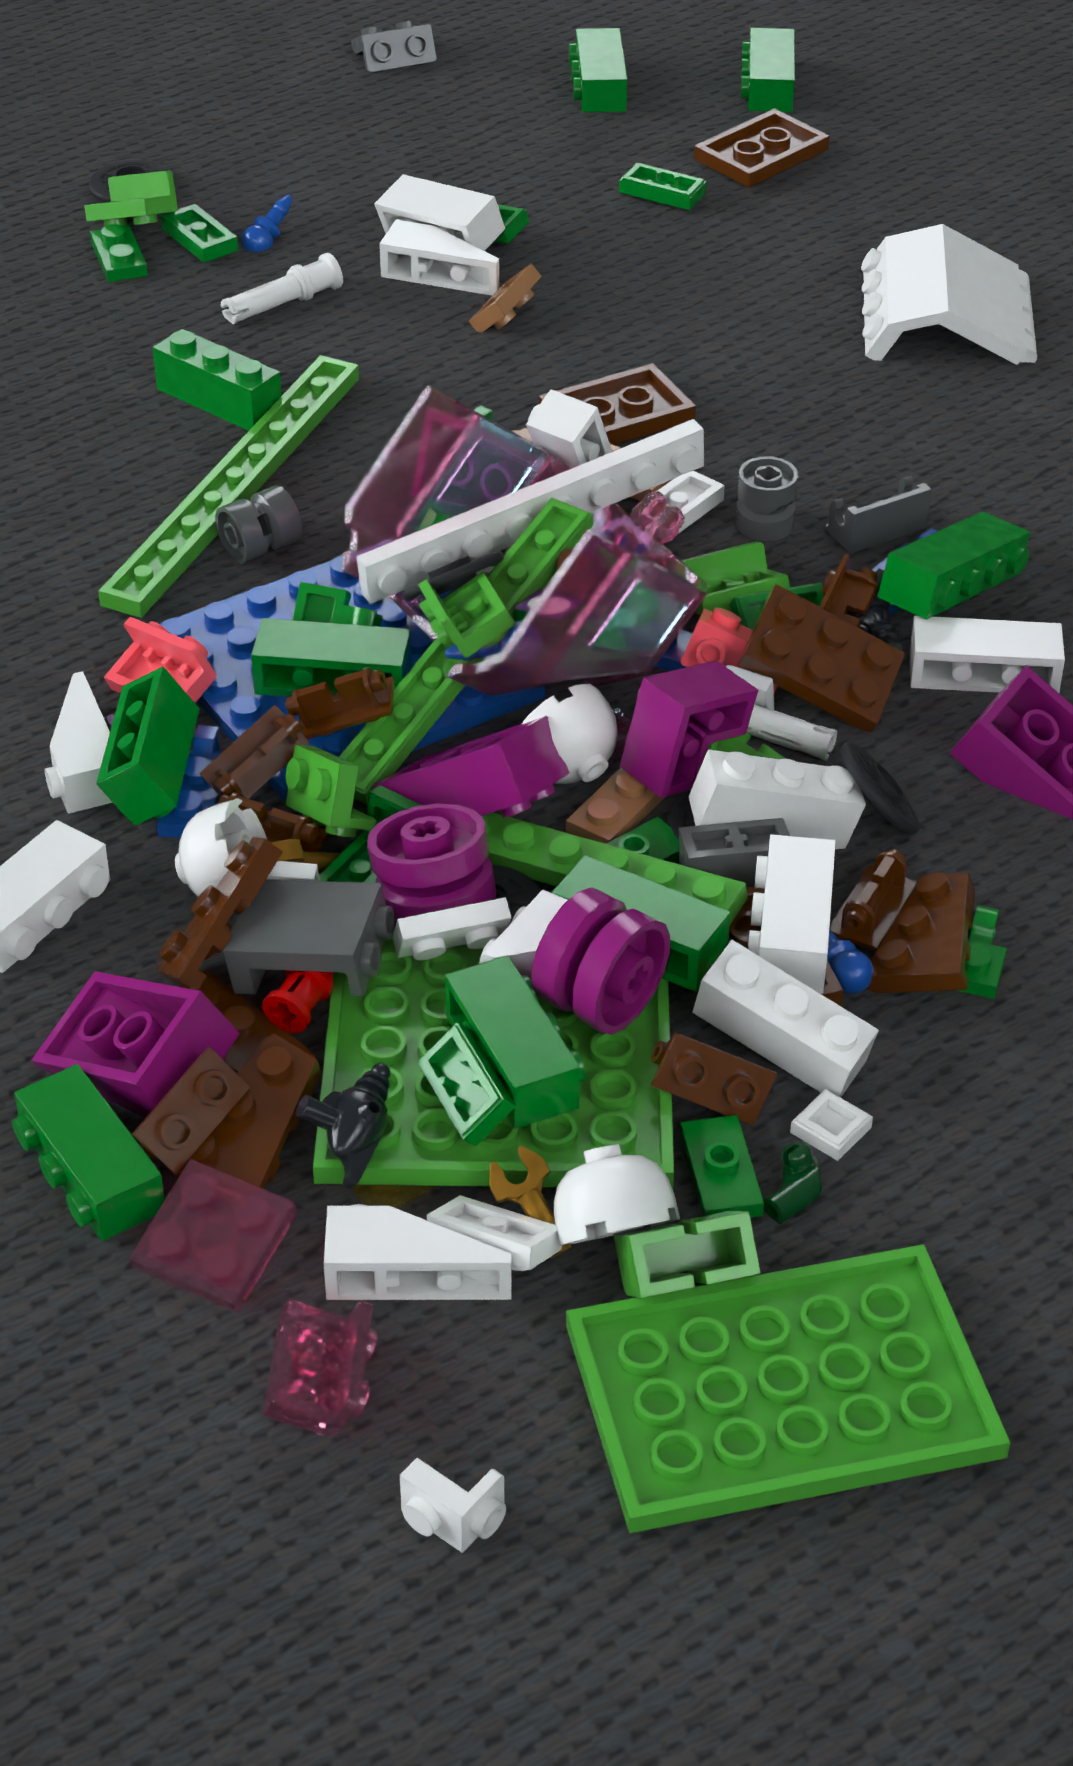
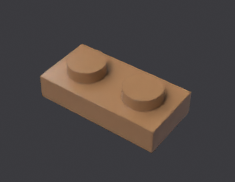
(510, 295)
(613, 809)

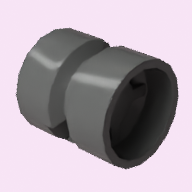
(766, 498)
(259, 524)

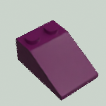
(1024, 744)
(487, 773)
(135, 1038)

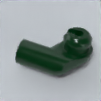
(800, 1181)

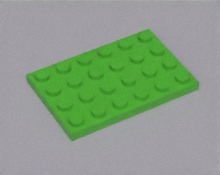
(782, 1387)

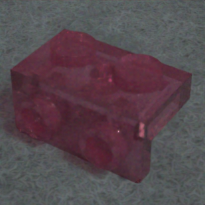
(319, 1367)

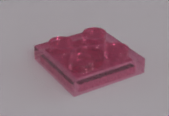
(214, 1235)

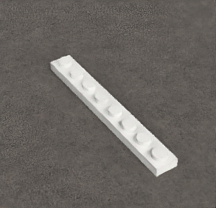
(503, 520)

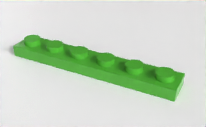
(552, 854)

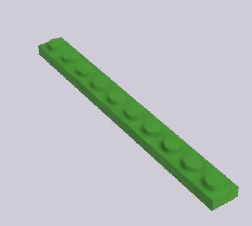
(237, 476)

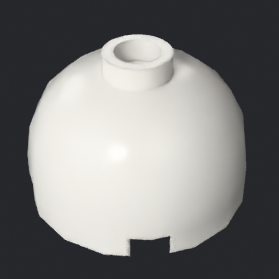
(581, 731)
(209, 841)
(612, 1196)

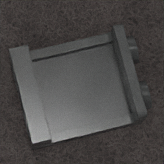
(310, 929)

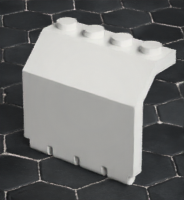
(950, 282)

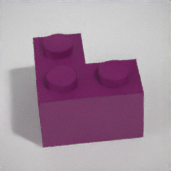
(678, 720)

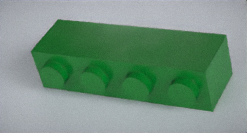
(954, 564)

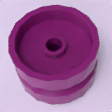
(432, 859)
(600, 960)

